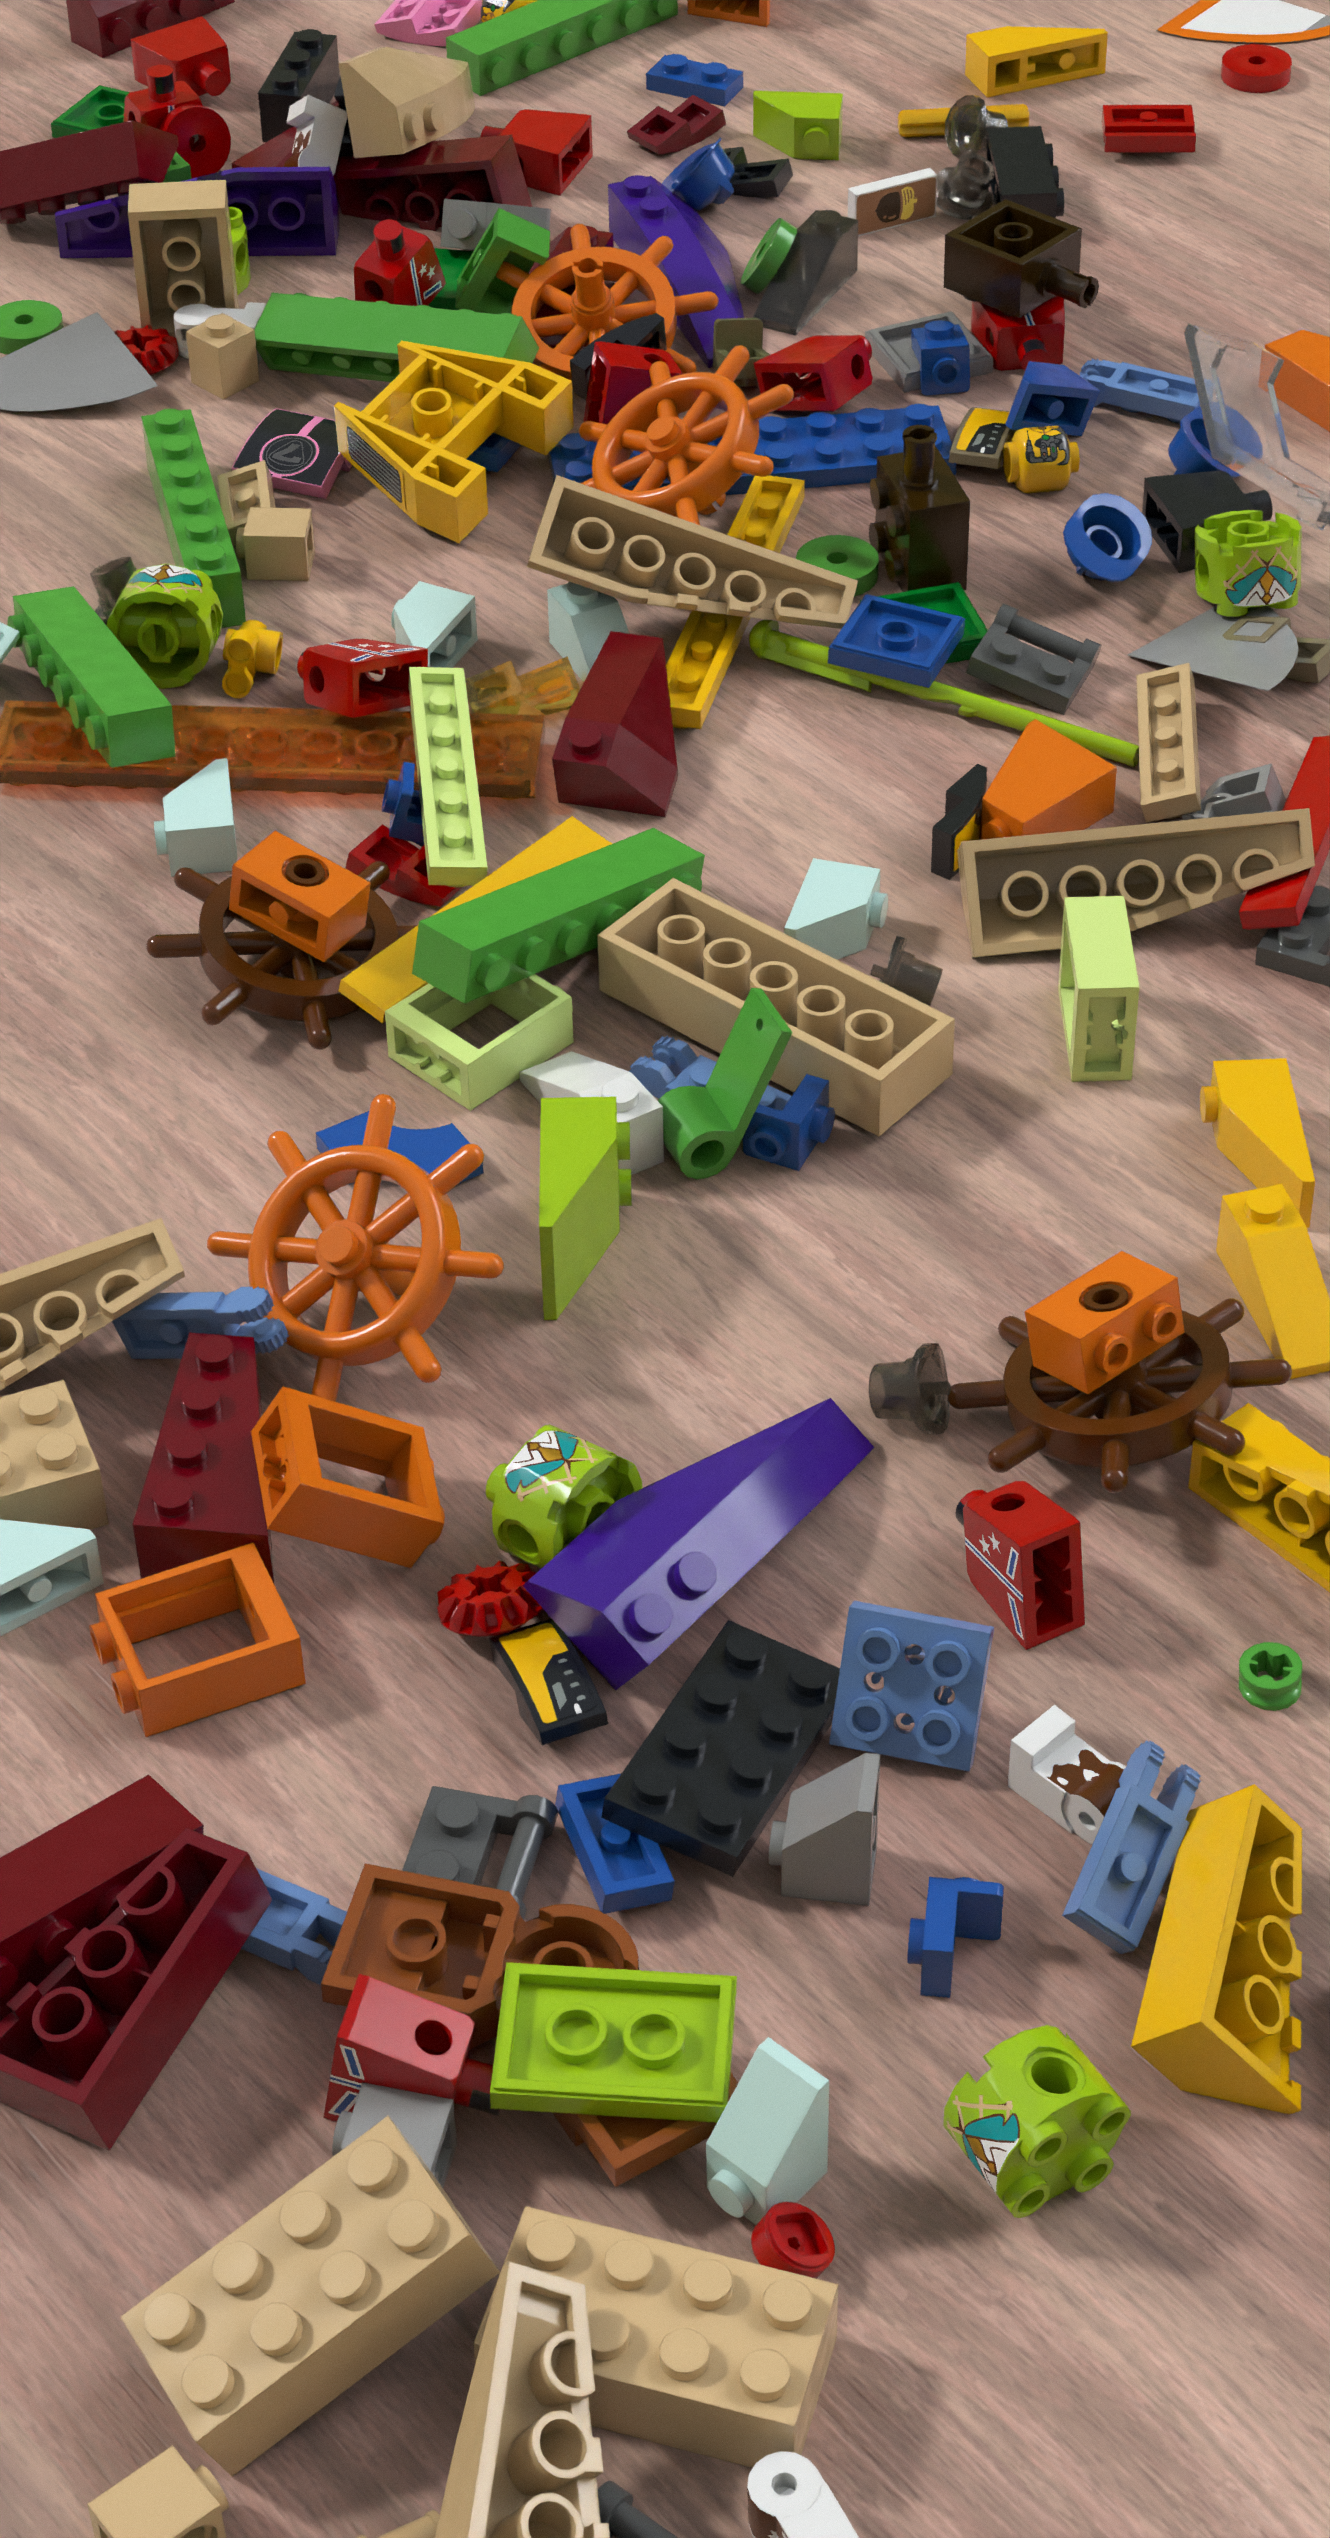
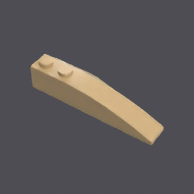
(403, 99)
(677, 563)
(1162, 869)
(79, 1292)
(525, 2431)

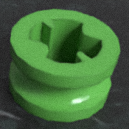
(1264, 1690)

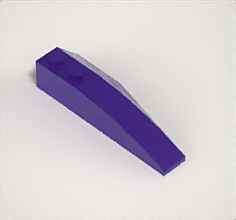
(282, 208)
(646, 210)
(689, 1538)

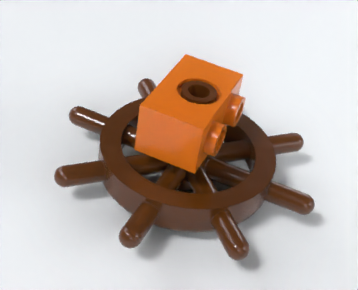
(301, 920)
(1109, 1355)

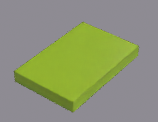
(614, 2042)

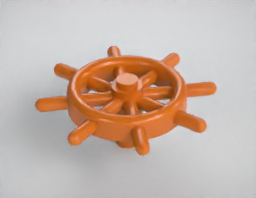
(593, 306)
(678, 446)
(356, 1250)

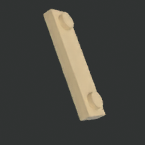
(1168, 743)

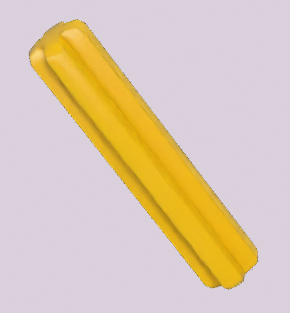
(932, 121)

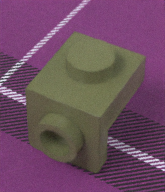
(735, 332)

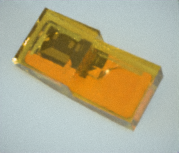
(533, 693)

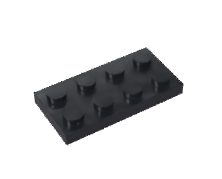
(726, 1749)

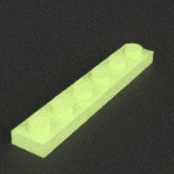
(447, 777)

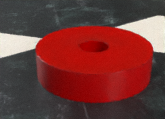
(1256, 68)
(213, 137)

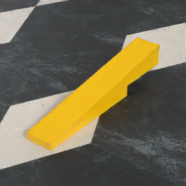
(389, 975)

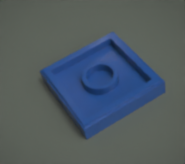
(896, 640)

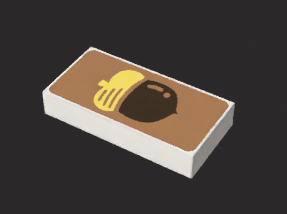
(893, 201)

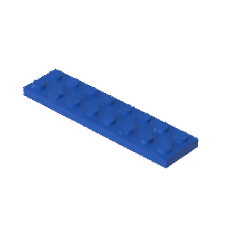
(812, 448)

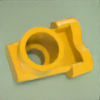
(249, 651)

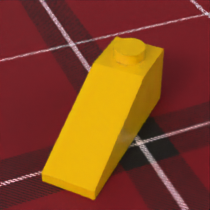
(1032, 57)
(1260, 1126)
(1277, 1275)

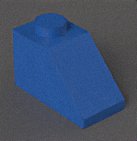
(1052, 397)

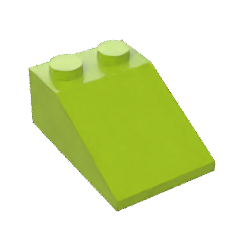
(579, 1191)

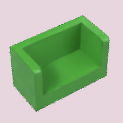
(507, 240)

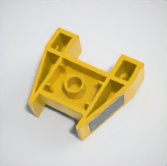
(436, 415)

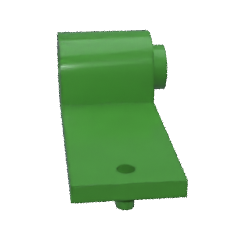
(709, 1122)

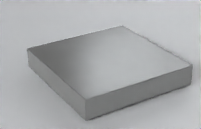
(894, 350)

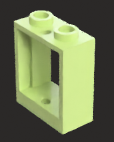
(1098, 988)
(424, 1044)

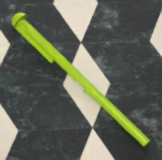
(811, 657)

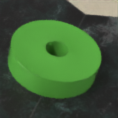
(768, 255)
(27, 322)
(844, 556)

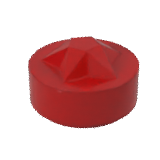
(793, 2240)

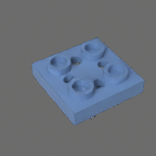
(942, 1655)

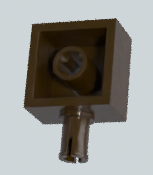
(1016, 260)
(920, 515)

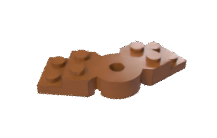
(453, 1949)

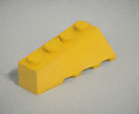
(1271, 1490)
(1226, 1957)

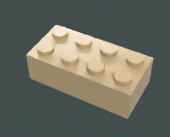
(308, 2296)
(689, 2339)

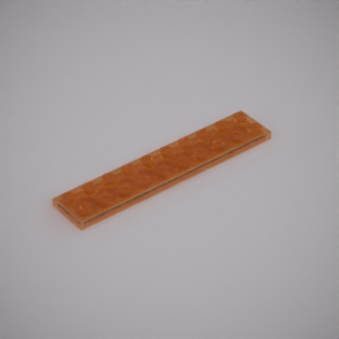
(267, 750)

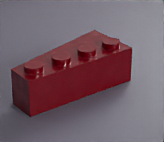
(417, 182)
(203, 1471)
(75, 1873)
(129, 1990)

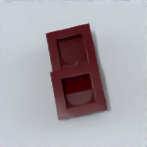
(679, 129)

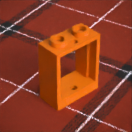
(303, 1504)
(185, 1597)

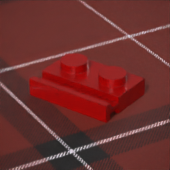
(1148, 128)

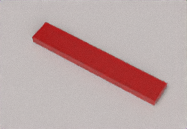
(1285, 900)

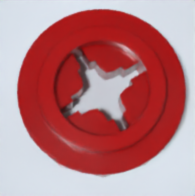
(158, 347)
(487, 1600)

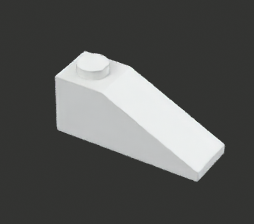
(585, 1077)

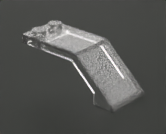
(1245, 422)

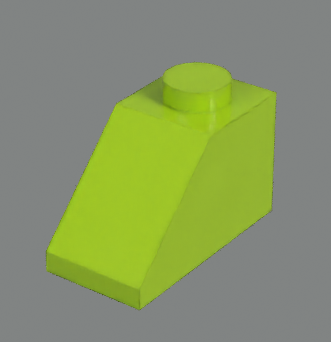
(799, 123)

